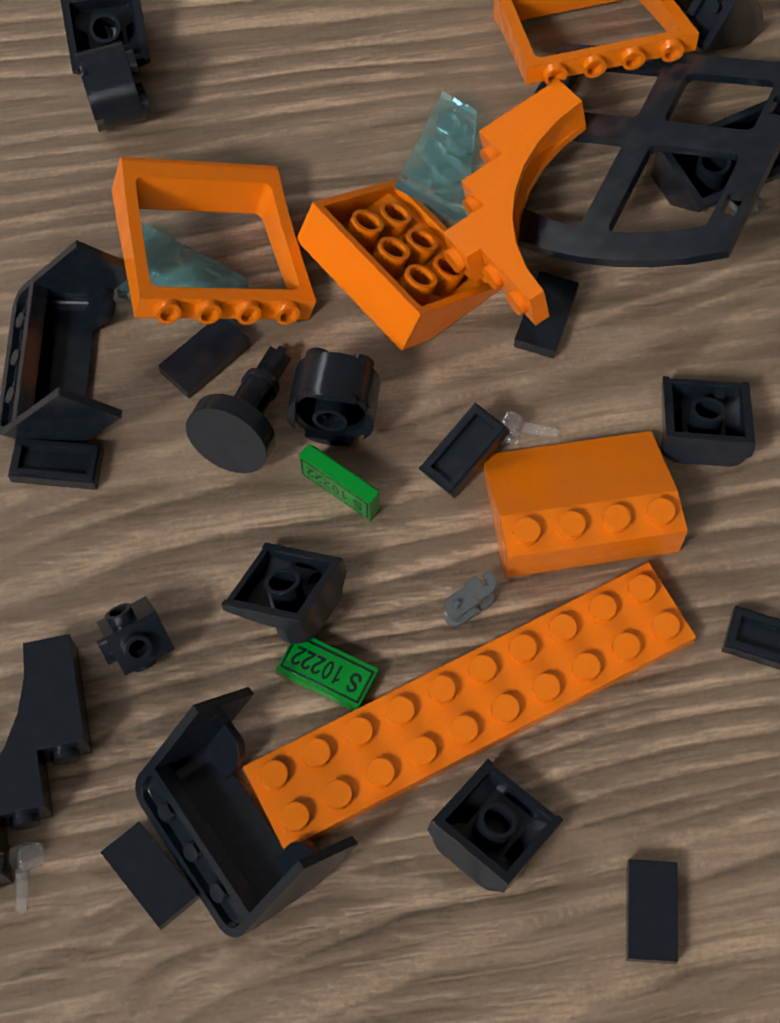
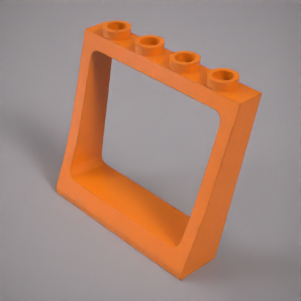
(592, 61)
(209, 188)

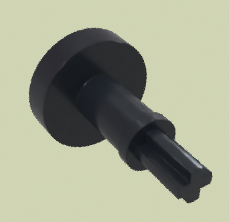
(233, 428)

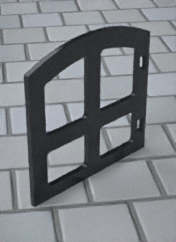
(653, 132)

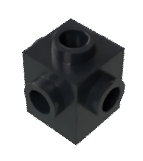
(133, 636)

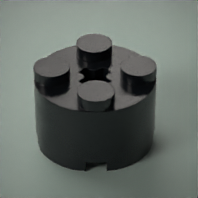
(110, 85)
(334, 396)

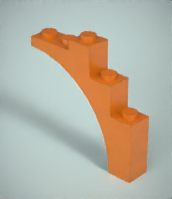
(514, 156)

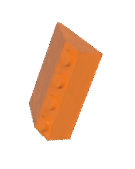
(391, 261)
(583, 504)

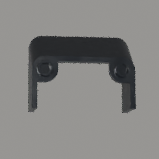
(52, 348)
(217, 827)

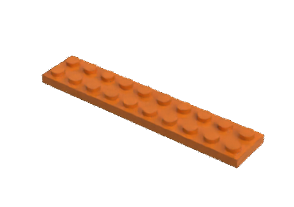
(467, 706)

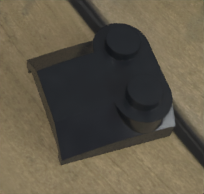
(102, 22)
(706, 422)
(289, 591)
(492, 828)

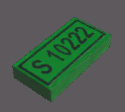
(339, 481)
(328, 672)

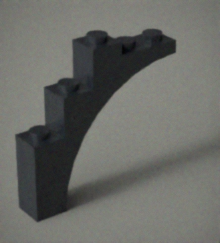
(47, 729)

